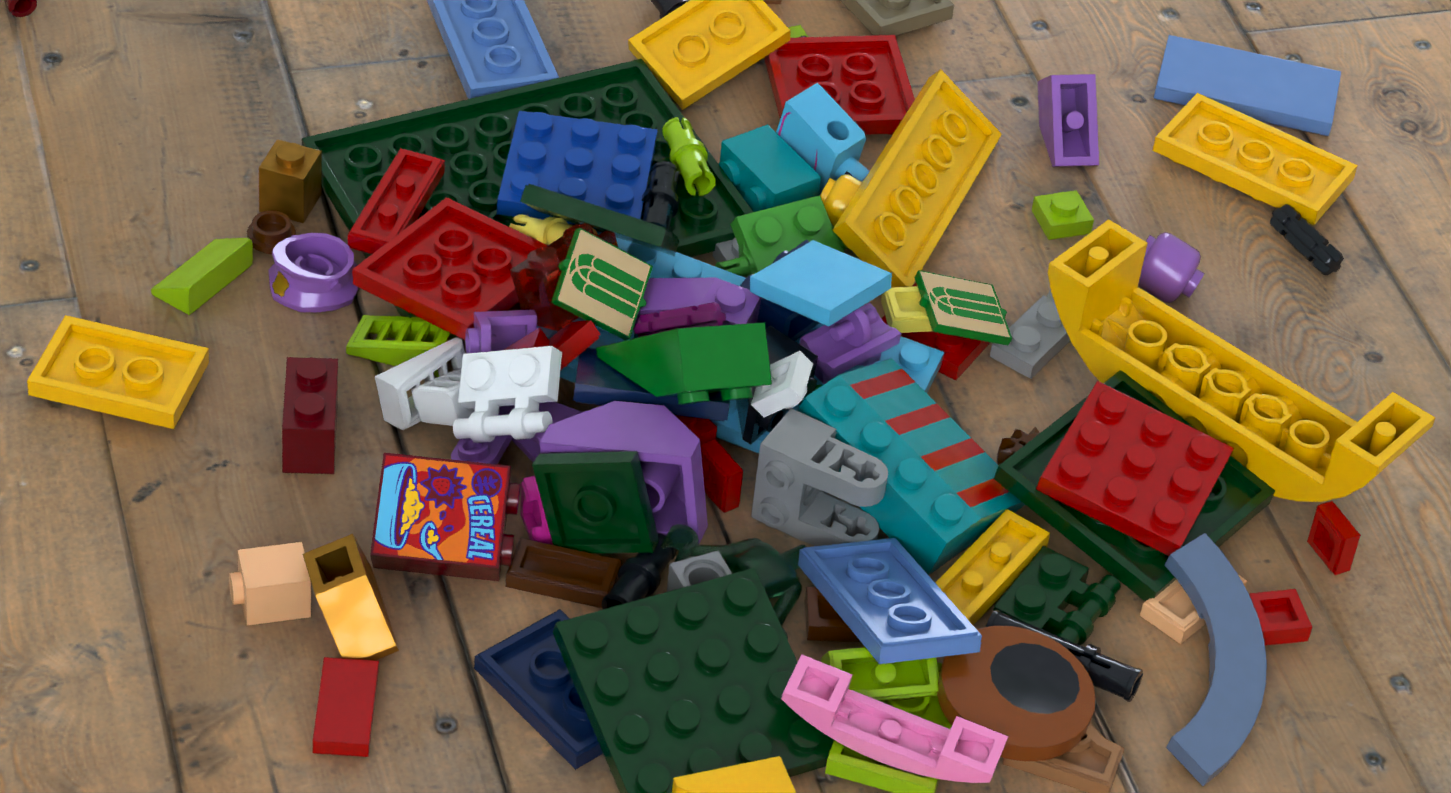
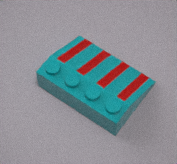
(938, 477)

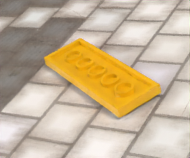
(918, 181)

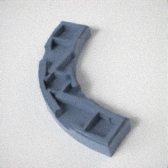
(1235, 660)

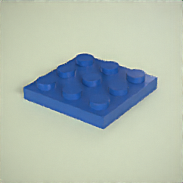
(580, 160)

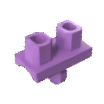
(850, 342)

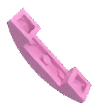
(888, 733)

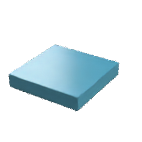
(820, 283)

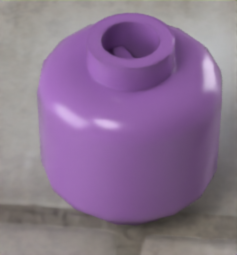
(1170, 268)

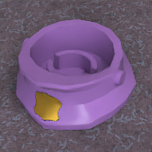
(312, 273)

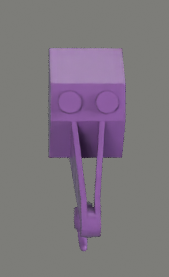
(664, 445)

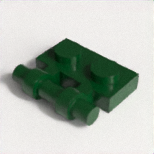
(1047, 589)

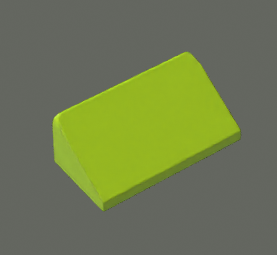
(205, 274)
(887, 680)

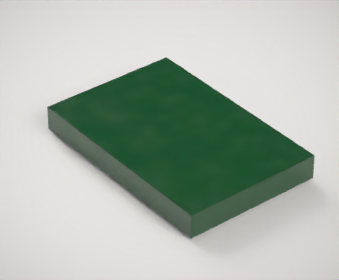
(600, 219)

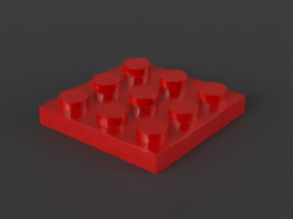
(856, 71)
(448, 267)
(1135, 469)

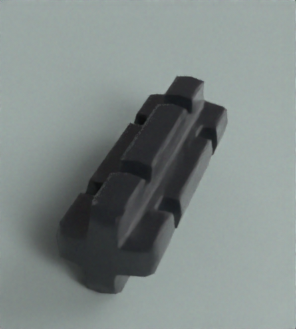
(1306, 239)

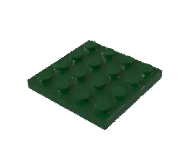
(1141, 568)
(689, 684)

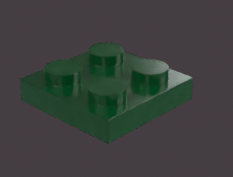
(596, 501)

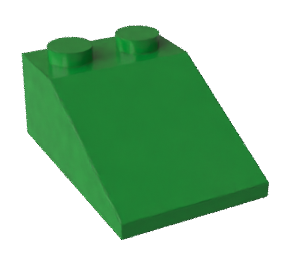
(695, 362)

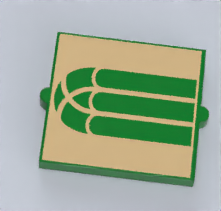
(602, 284)
(963, 308)

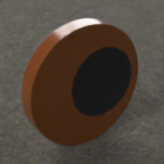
(1021, 689)

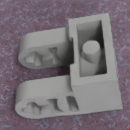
(798, 469)

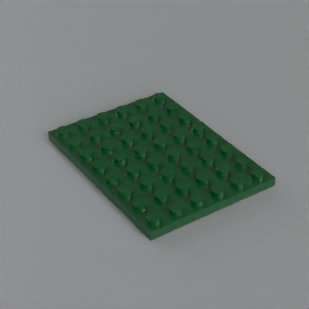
(477, 138)

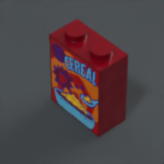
(443, 517)

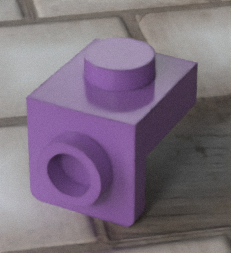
(499, 329)

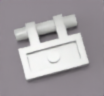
(506, 379)

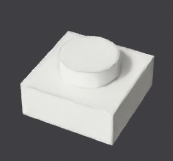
(788, 385)

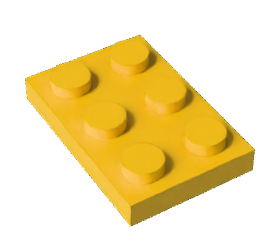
(707, 44)
(118, 372)

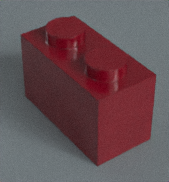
(310, 415)

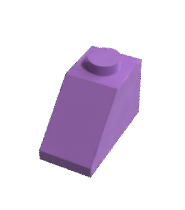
(1069, 119)

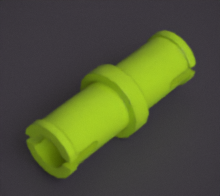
(688, 156)

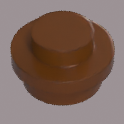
(269, 229)

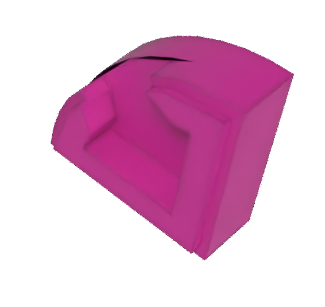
(533, 512)

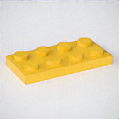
(1254, 158)

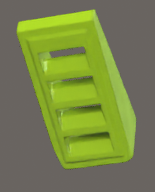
(410, 337)

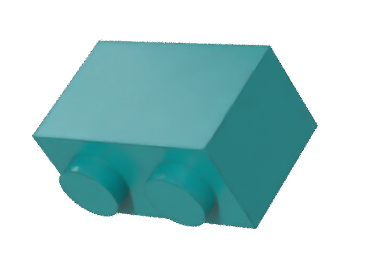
(767, 169)

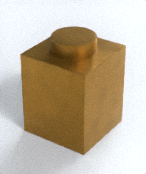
(290, 180)

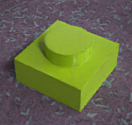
(1062, 215)

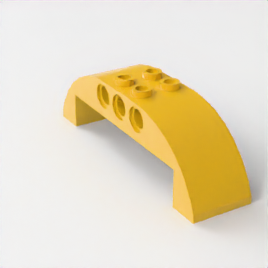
(1272, 424)

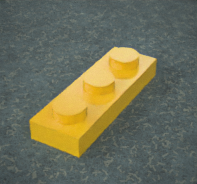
(992, 564)

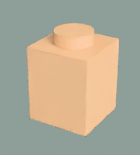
(272, 584)

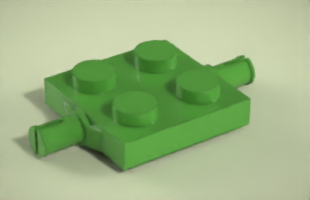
(778, 229)

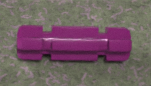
(686, 317)

